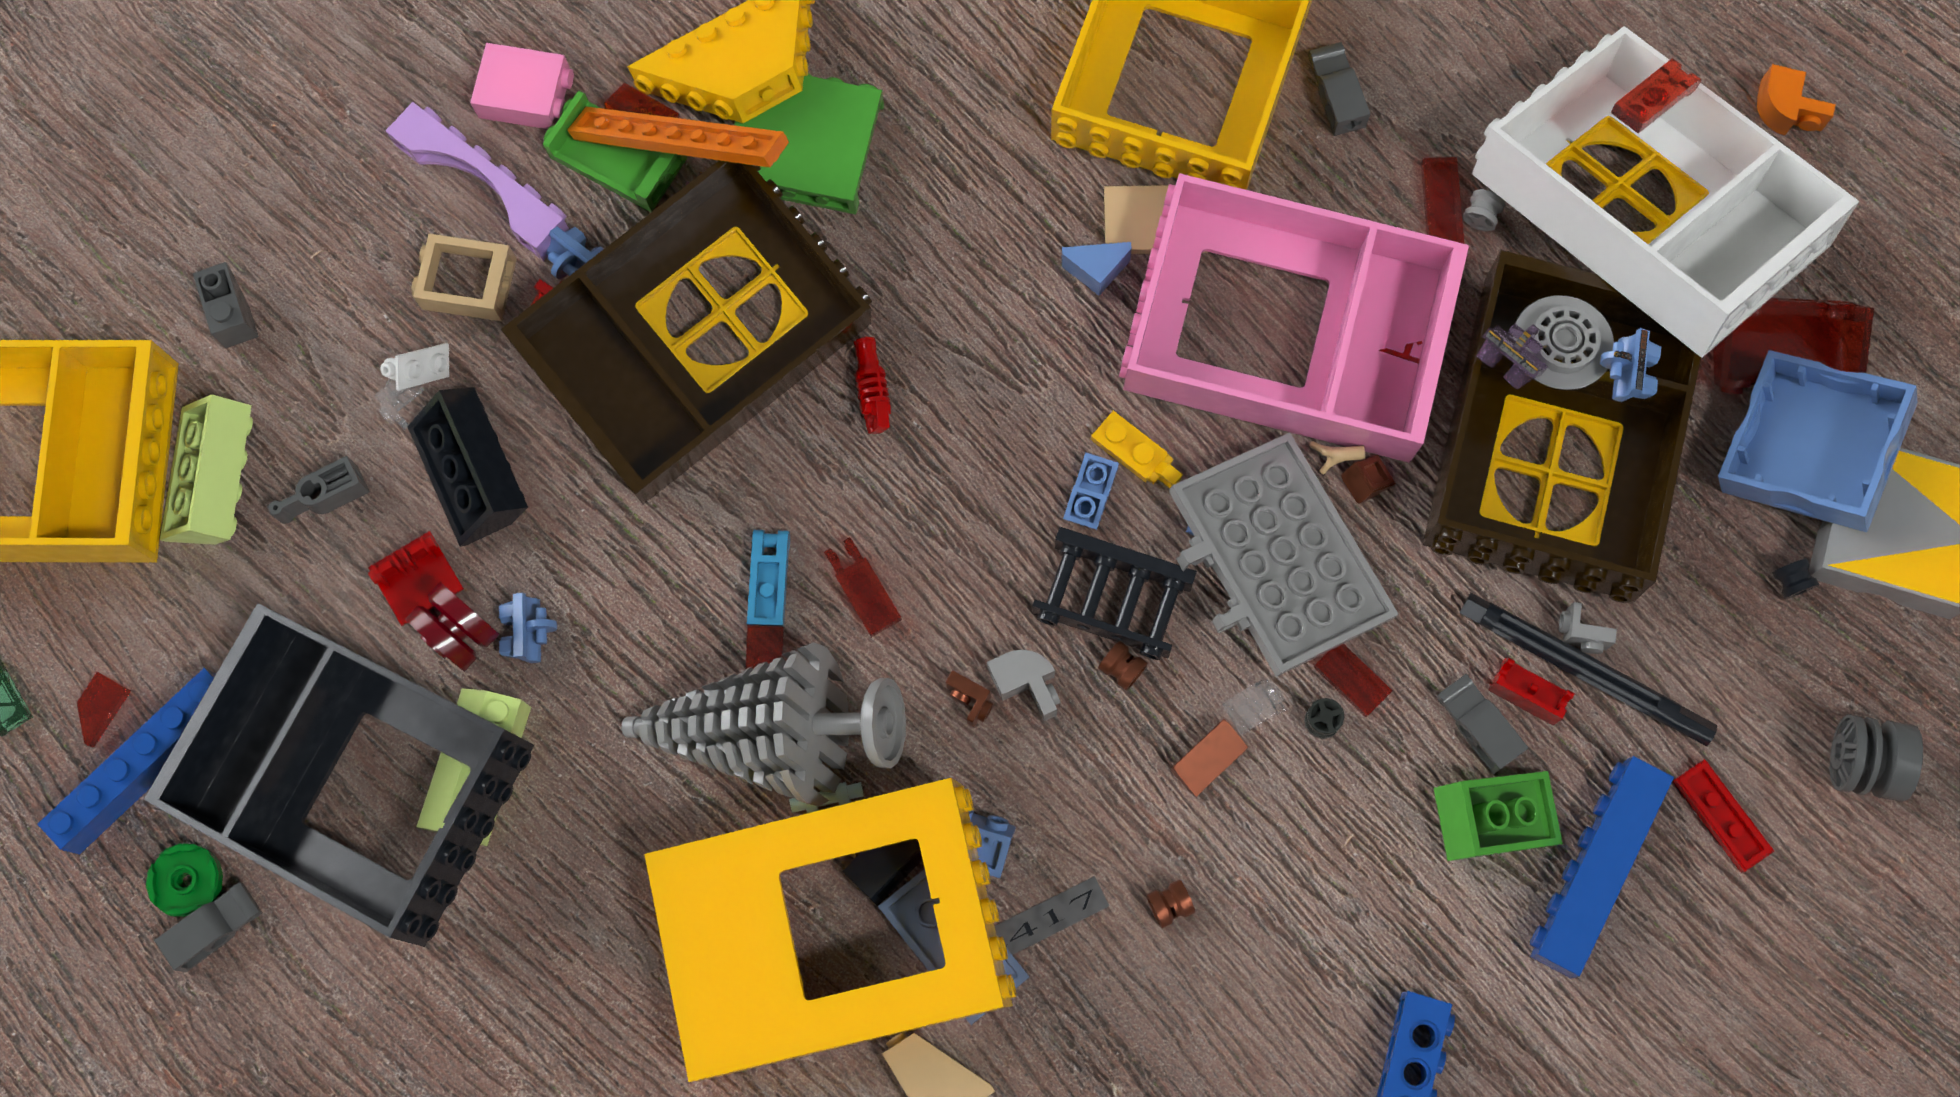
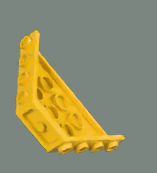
(734, 62)

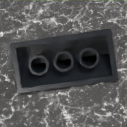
(466, 465)

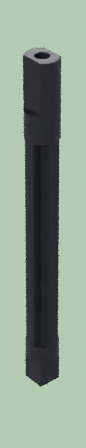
(1589, 669)

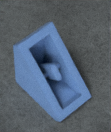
(1096, 264)

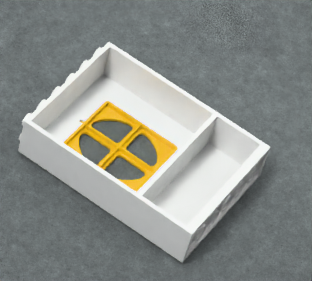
(1743, 200)

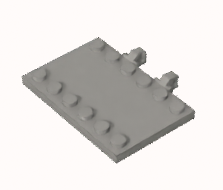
(1280, 555)

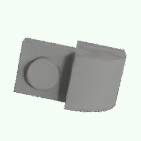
(1022, 671)

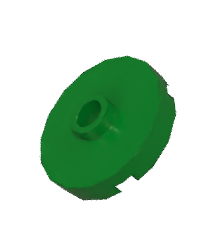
(167, 874)

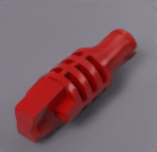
(871, 386)

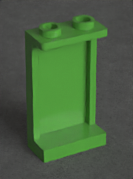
(629, 172)

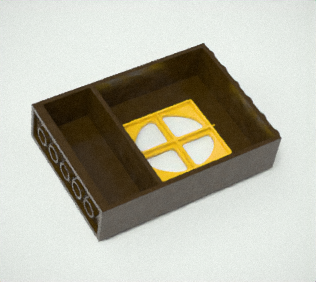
(630, 383)
(1637, 440)

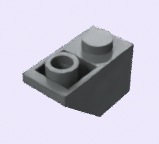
(225, 306)

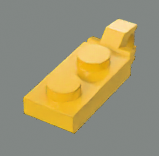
(1135, 451)

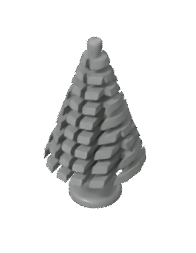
(775, 726)

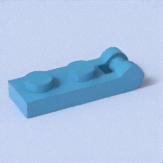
(768, 579)

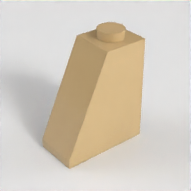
(929, 1071)

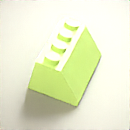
(207, 471)
(450, 773)

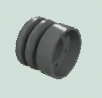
(1876, 757)

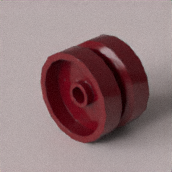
(451, 627)

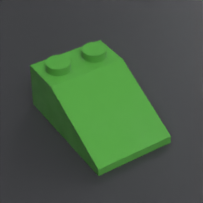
(1497, 815)

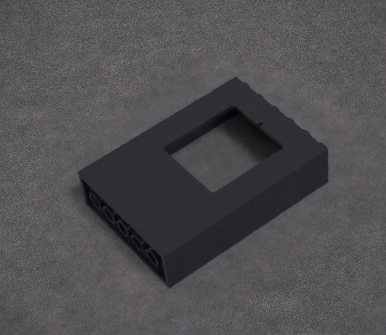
(272, 740)

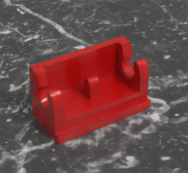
(1530, 692)

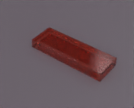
(1442, 198)

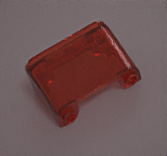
(1810, 329)

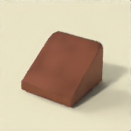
(1367, 479)

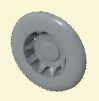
(1566, 338)

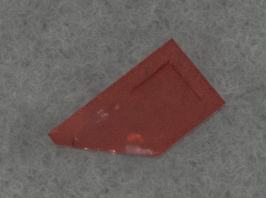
(99, 706)

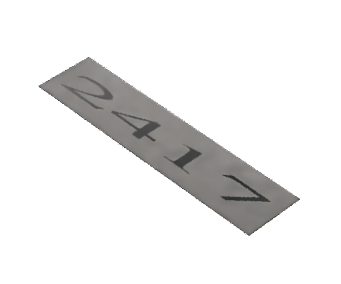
(1052, 915)

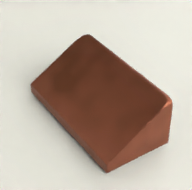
(1209, 758)

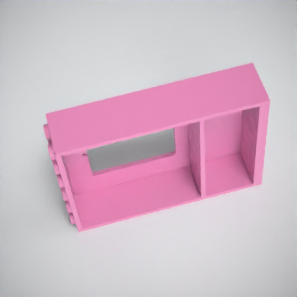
(1381, 294)

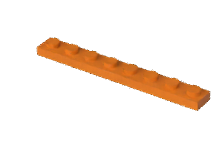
(679, 136)

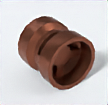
(1123, 665)
(1170, 903)

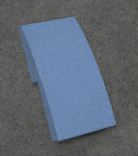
(1091, 491)

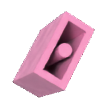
(521, 86)

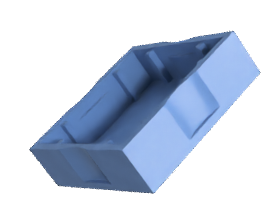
(1818, 440)

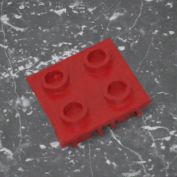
(412, 574)

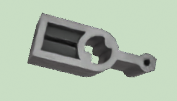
(1339, 89)
(338, 484)
(1482, 724)
(207, 928)

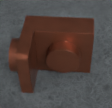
(967, 691)

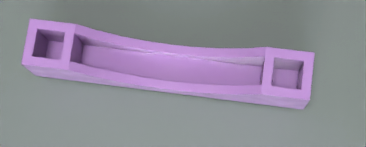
(429, 142)

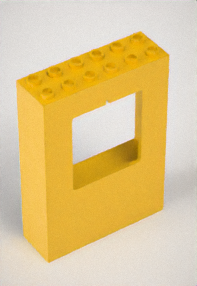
(1100, 54)
(98, 449)
(735, 950)

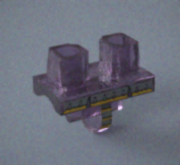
(1525, 363)

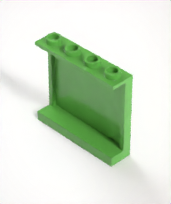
(828, 142)

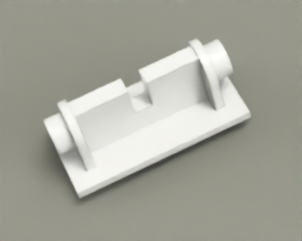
(418, 366)

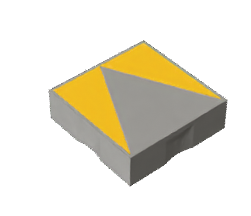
(1910, 544)

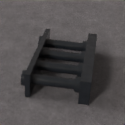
(1107, 558)

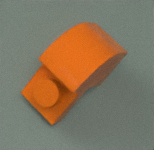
(1782, 102)

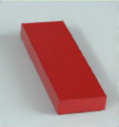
(1723, 816)

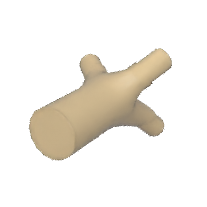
(1338, 454)

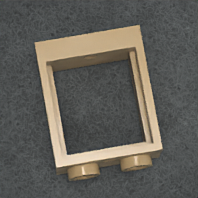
(497, 284)

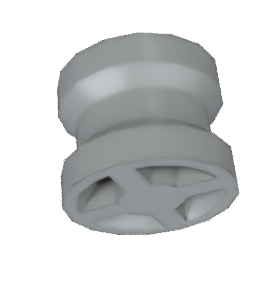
(1483, 210)

